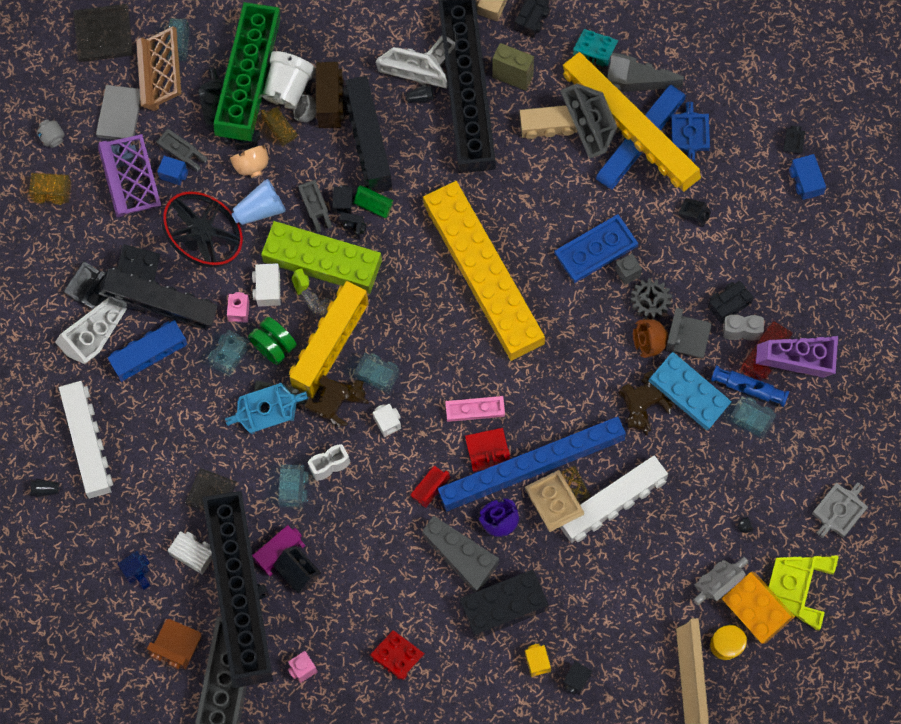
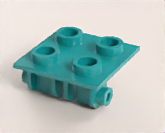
(595, 46)

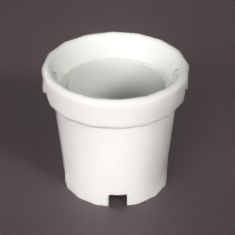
(287, 79)

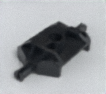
(209, 98)

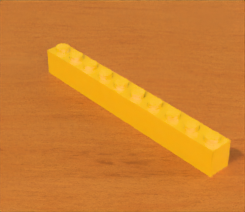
(635, 124)

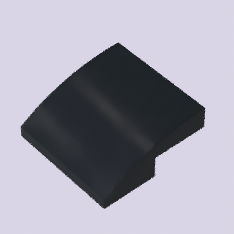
(85, 286)

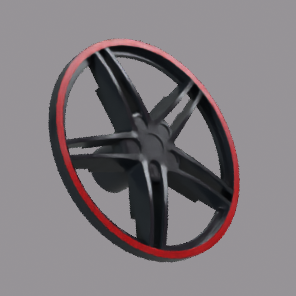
(201, 230)

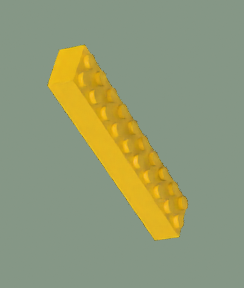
(484, 270)

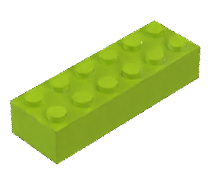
(321, 256)

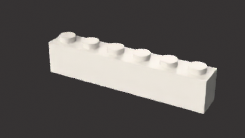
(85, 439)
(616, 497)

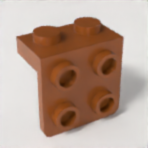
(175, 644)

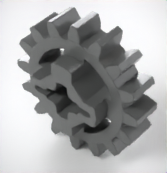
(643, 300)

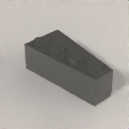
(461, 554)

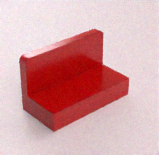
(428, 487)

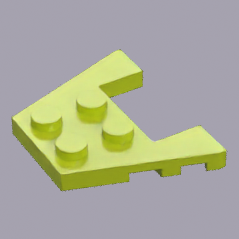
(791, 584)

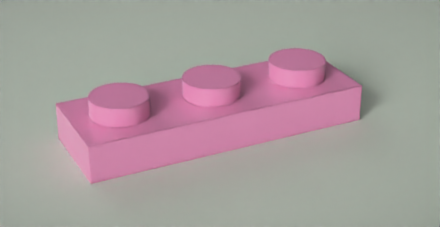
(475, 408)

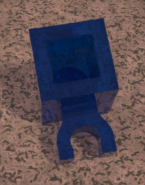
(135, 567)

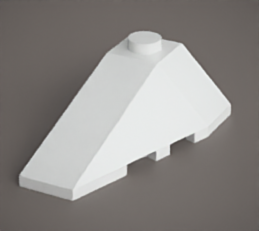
(90, 333)

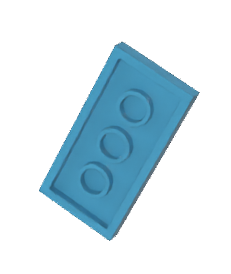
(689, 391)

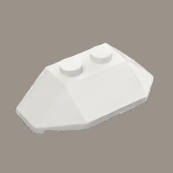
(412, 66)

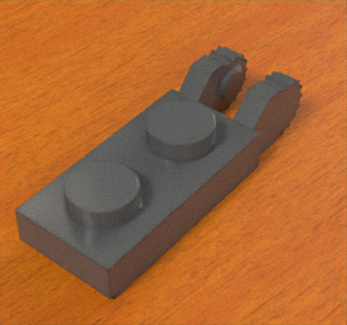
(180, 149)
(314, 203)

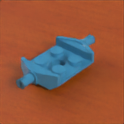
(281, 408)

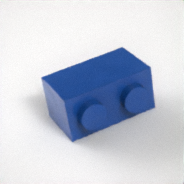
(807, 176)

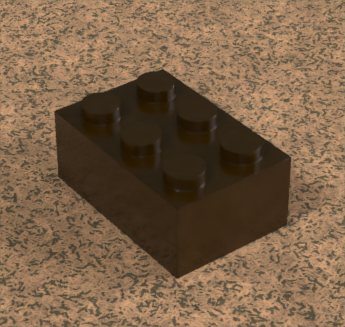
(329, 95)

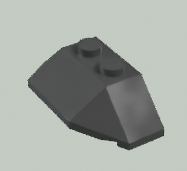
(591, 117)

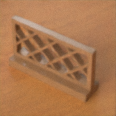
(149, 70)

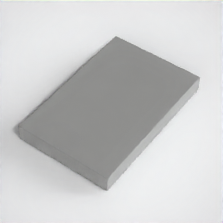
(119, 112)

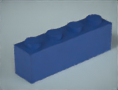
(147, 351)

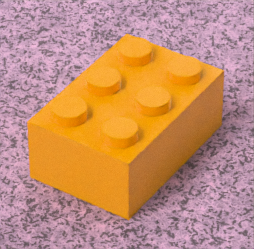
(758, 607)

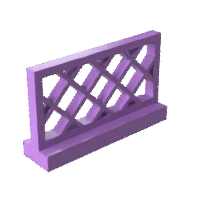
(114, 182)

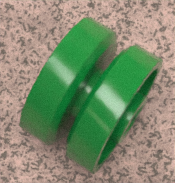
(272, 340)

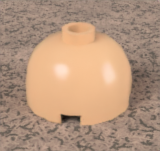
(251, 161)

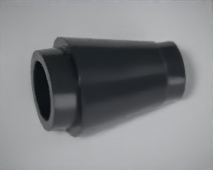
(420, 95)
(44, 488)

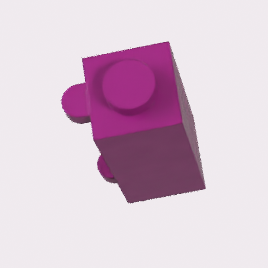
(272, 550)

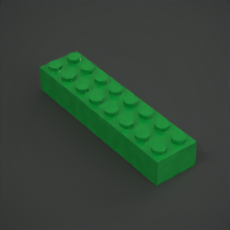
(247, 72)

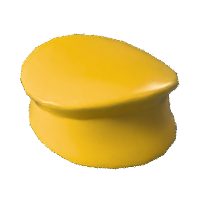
(728, 642)

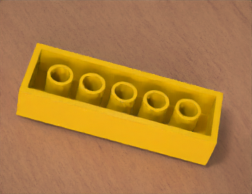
(329, 338)

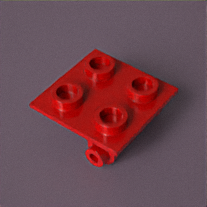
(487, 449)
(397, 655)

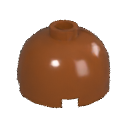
(651, 334)

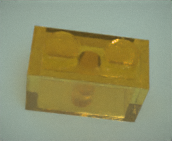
(50, 188)

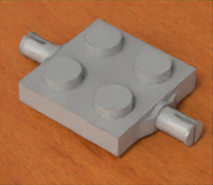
(840, 510)
(720, 580)

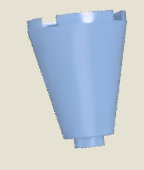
(259, 204)

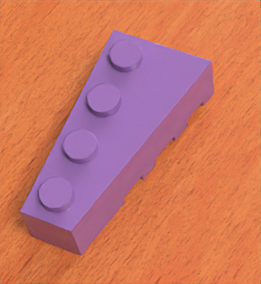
(801, 355)

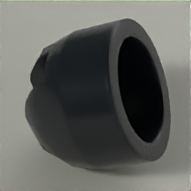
(744, 525)

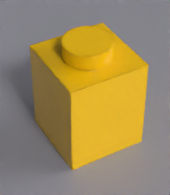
(537, 660)

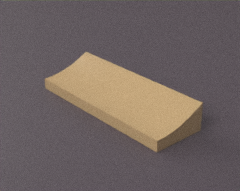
(692, 673)

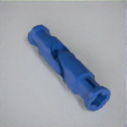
(736, 381)

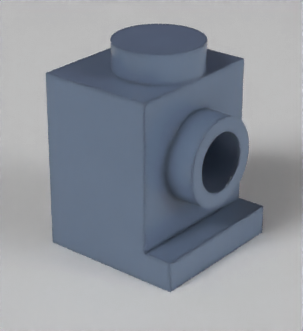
(128, 156)

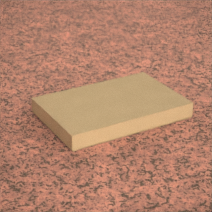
(554, 500)

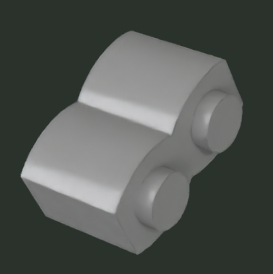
(738, 327)

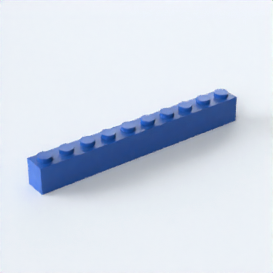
(531, 464)

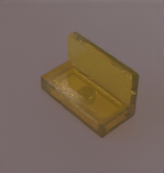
(279, 126)

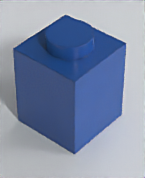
(172, 170)

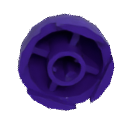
(499, 517)

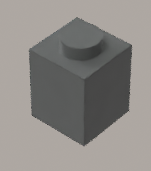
(628, 269)

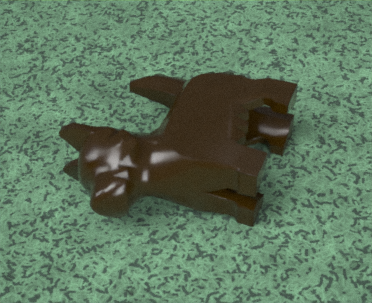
(332, 398)
(641, 399)

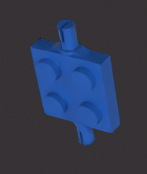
(690, 131)

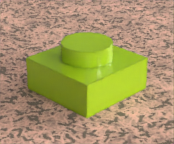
(300, 281)

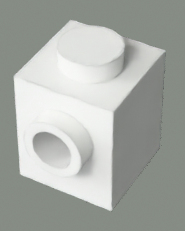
(387, 419)

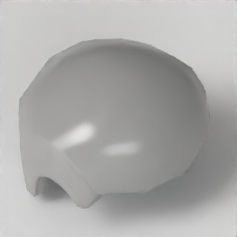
(305, 109)

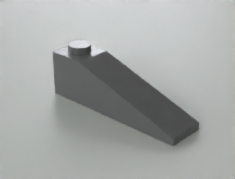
(632, 76)

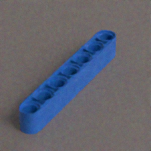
(627, 153)

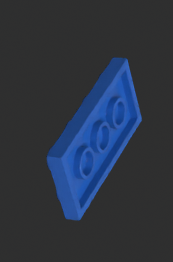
(596, 248)

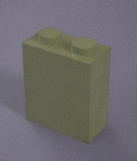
(513, 66)

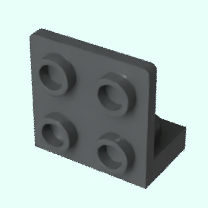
(688, 335)

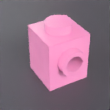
(238, 307)
(301, 667)

